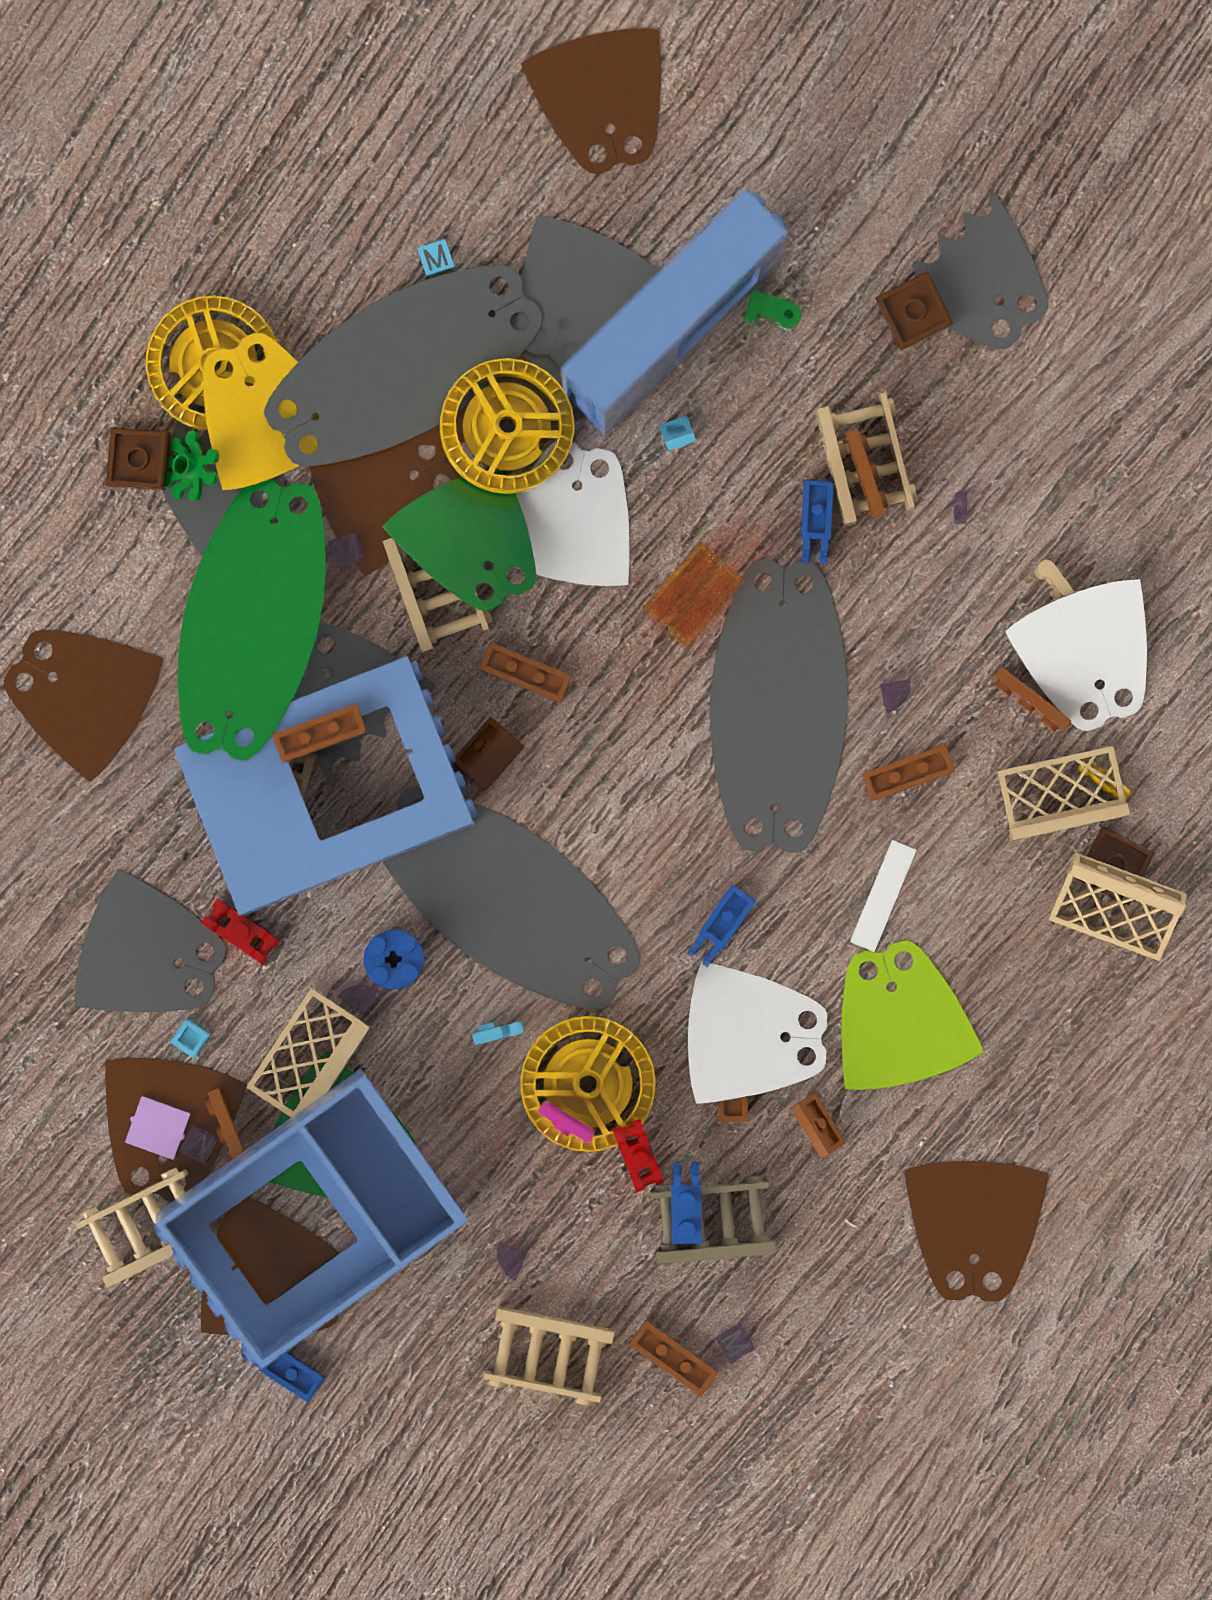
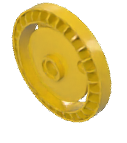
(193, 347)
(512, 403)
(583, 1059)

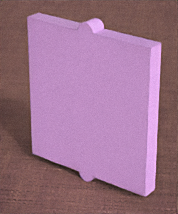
(157, 1127)

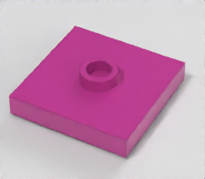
(566, 1123)

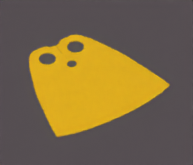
(236, 418)

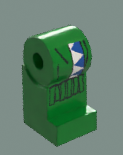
(772, 309)

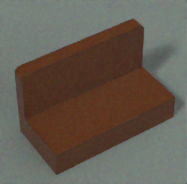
(488, 753)

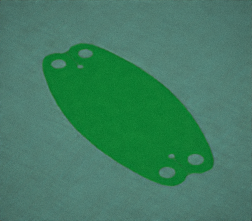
(251, 619)

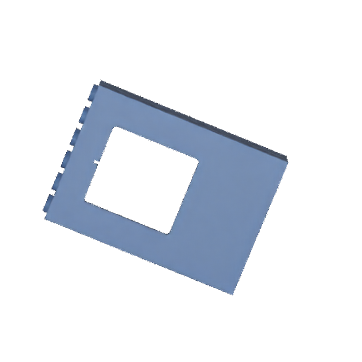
(675, 311)
(261, 818)
(370, 1178)

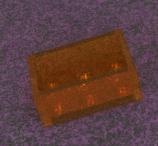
(693, 595)

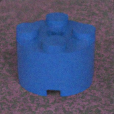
(380, 948)

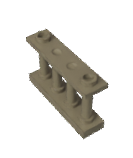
(729, 1245)

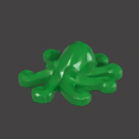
(190, 467)

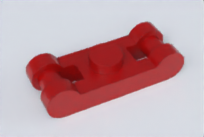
(240, 931)
(638, 1155)

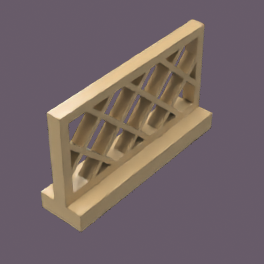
(1067, 819)
(1120, 883)
(331, 1070)

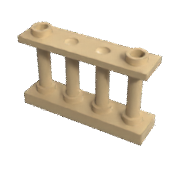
(837, 451)
(417, 608)
(143, 1256)
(568, 1332)

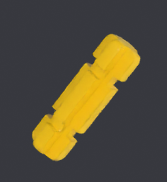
(1107, 787)

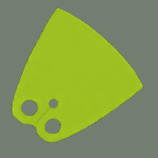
(903, 1032)

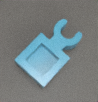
(489, 1032)

